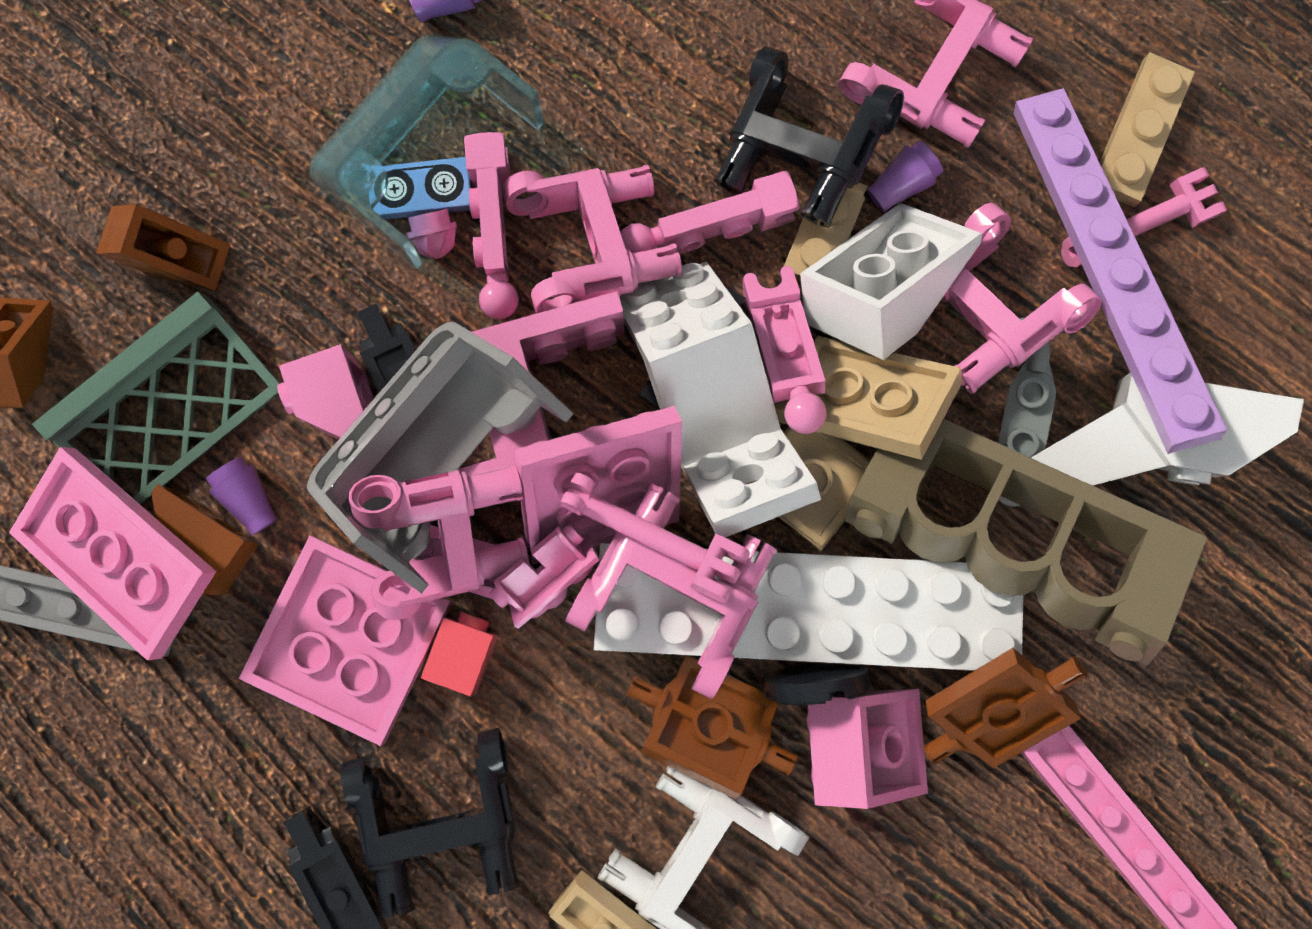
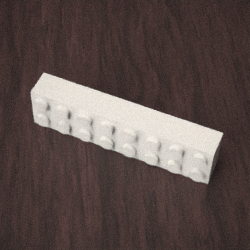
(828, 614)

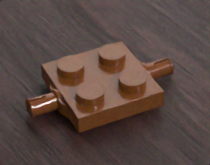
(1003, 708)
(709, 738)

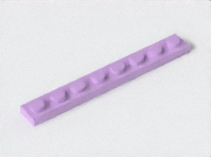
(1119, 274)

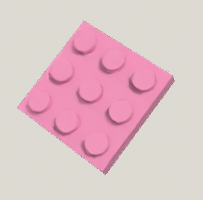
(619, 460)
(335, 651)

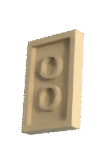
(882, 402)

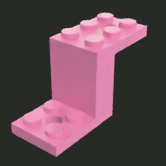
(547, 338)

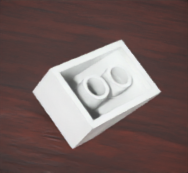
(886, 279)

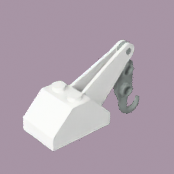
(1126, 437)

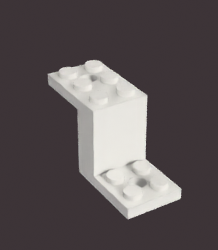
(711, 369)

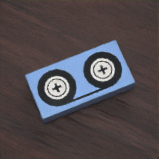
(425, 188)

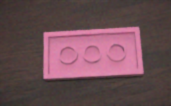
(112, 553)

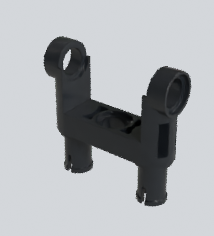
(835, 161)
(391, 848)

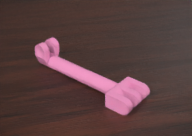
(1186, 202)
(708, 562)

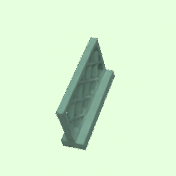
(143, 362)

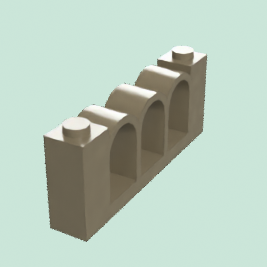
(1153, 583)

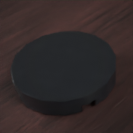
(815, 683)

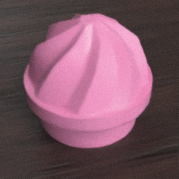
(433, 233)

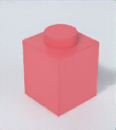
(460, 654)

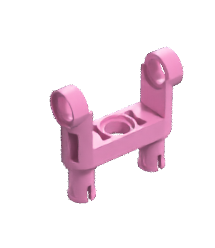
(927, 103)
(593, 195)
(1007, 336)
(450, 501)
(678, 576)

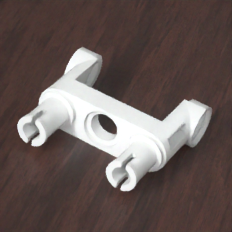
(661, 894)

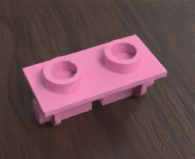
(565, 560)

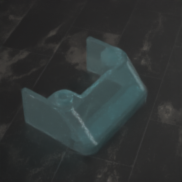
(351, 159)

